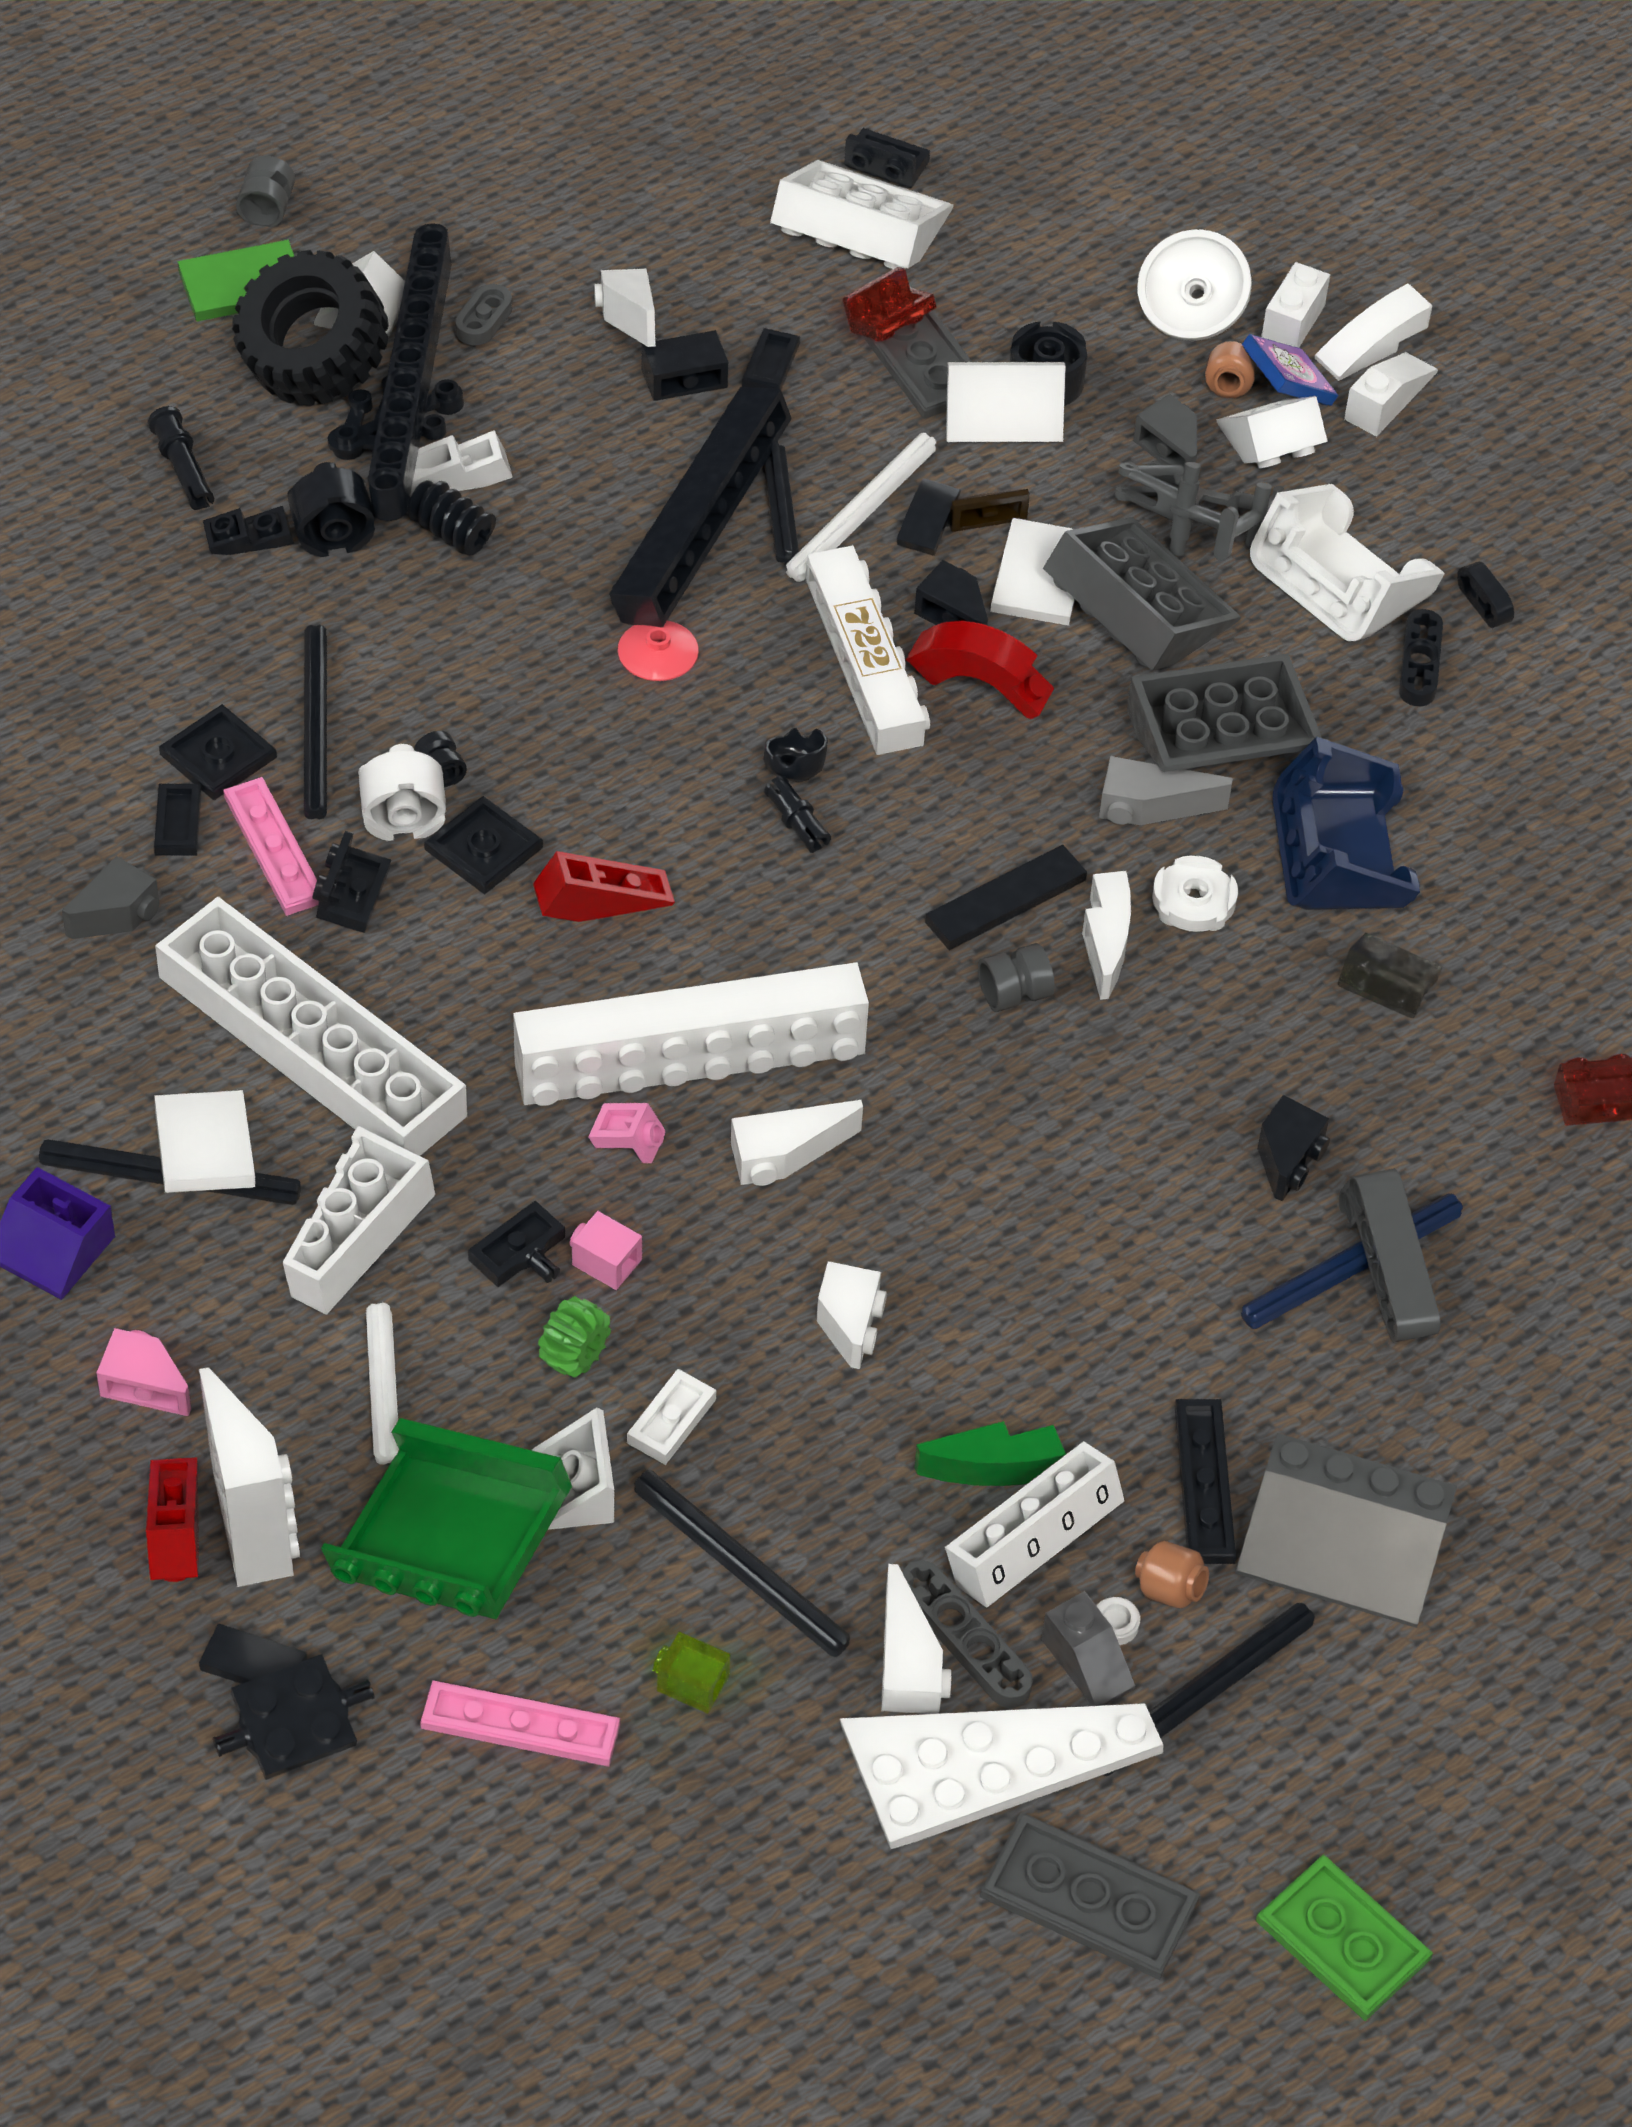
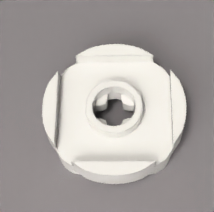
(1192, 913)

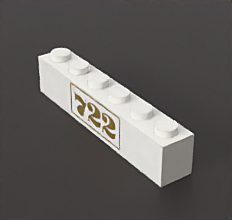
(867, 650)

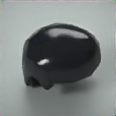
(796, 755)

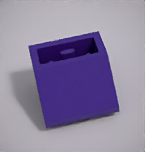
(53, 1232)

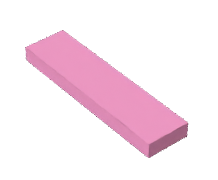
(273, 844)
(520, 1723)

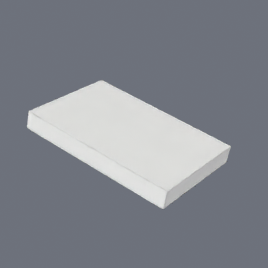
(1005, 401)
(1022, 583)
(204, 1141)

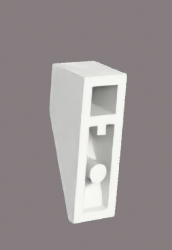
(627, 303)
(1385, 391)
(785, 1141)
(911, 1653)

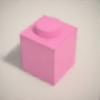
(606, 1249)

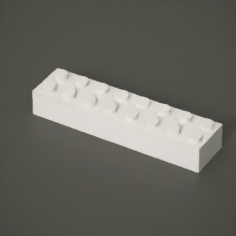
(310, 1029)
(690, 1034)

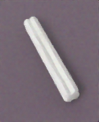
(382, 1381)

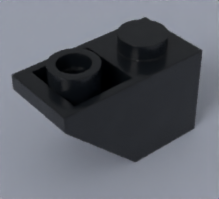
(1289, 1142)

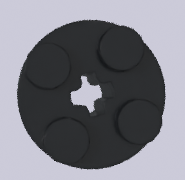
(1054, 344)
(331, 510)

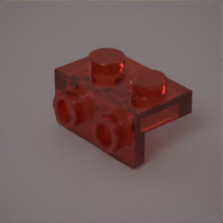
(886, 306)

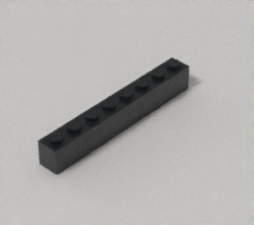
(700, 507)

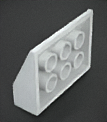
(858, 214)
(250, 1487)

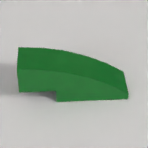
(989, 1456)

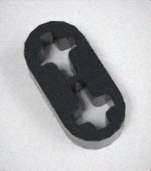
(1485, 594)

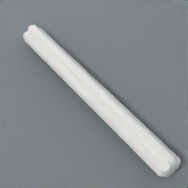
(864, 503)

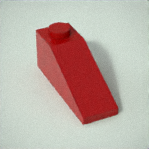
(597, 888)
(173, 1519)

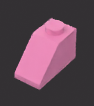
(142, 1373)

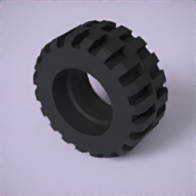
(287, 293)

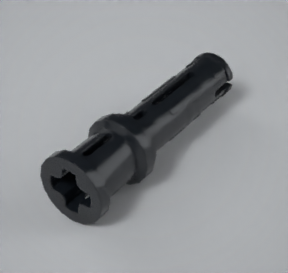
(177, 446)

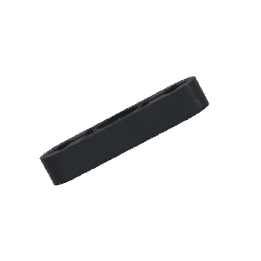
(1429, 647)

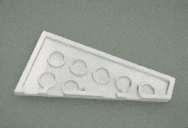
(964, 1766)

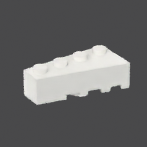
(356, 1218)

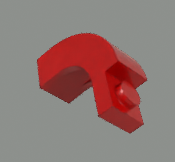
(984, 654)

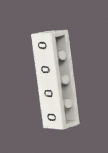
(1035, 1524)

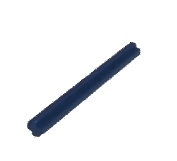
(1339, 1267)

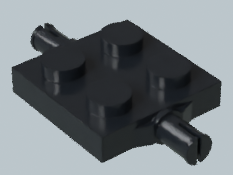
(293, 1717)

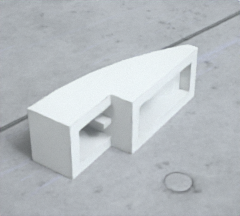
(1375, 332)
(465, 465)
(1107, 928)

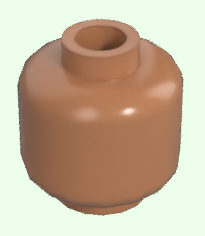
(1230, 370)
(1172, 1574)

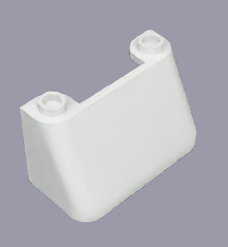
(1330, 572)

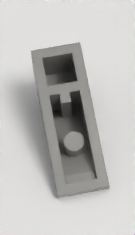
(1145, 794)

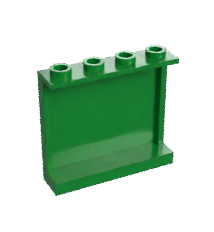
(452, 1520)

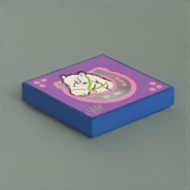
(1289, 369)

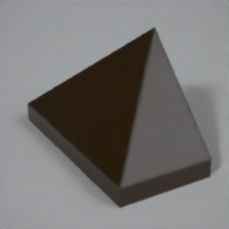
(989, 509)

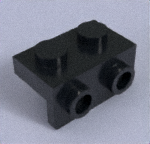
(885, 157)
(352, 885)

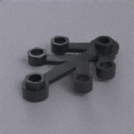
(352, 438)

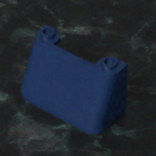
(1336, 831)

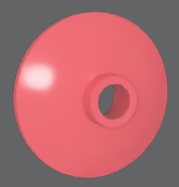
(658, 651)

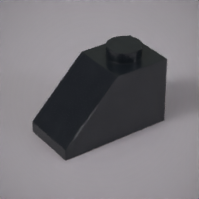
(950, 596)

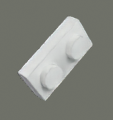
(671, 1416)

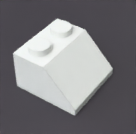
(1275, 430)

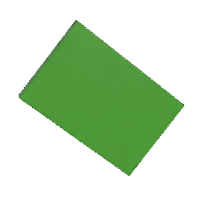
(219, 279)
(1344, 1937)

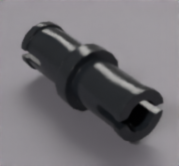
(797, 814)

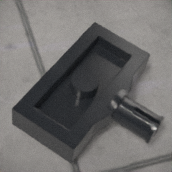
(519, 1245)

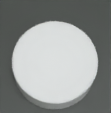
(1122, 1616)

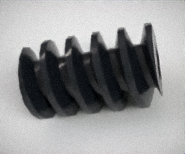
(451, 516)

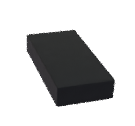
(771, 359)
(177, 820)
(245, 1656)

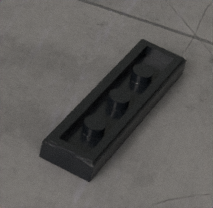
(1005, 897)
(1205, 1479)

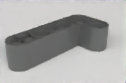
(1393, 1252)

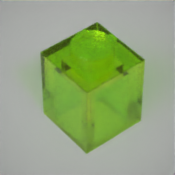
(692, 1671)

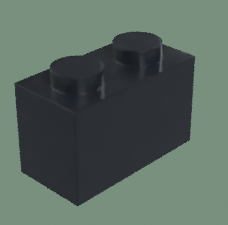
(685, 365)

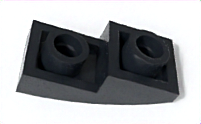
(927, 516)
(235, 534)

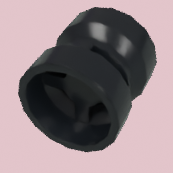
(443, 749)

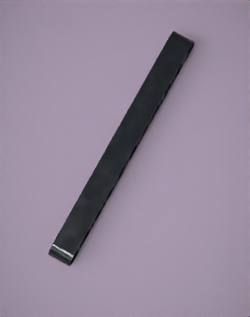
(410, 373)

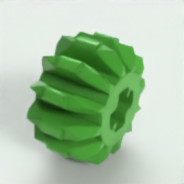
(574, 1336)

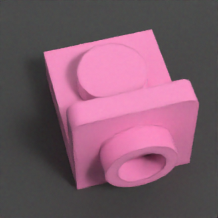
(628, 1127)

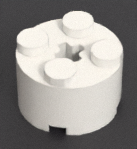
(402, 794)

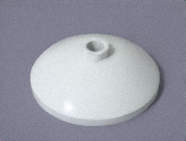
(1191, 263)

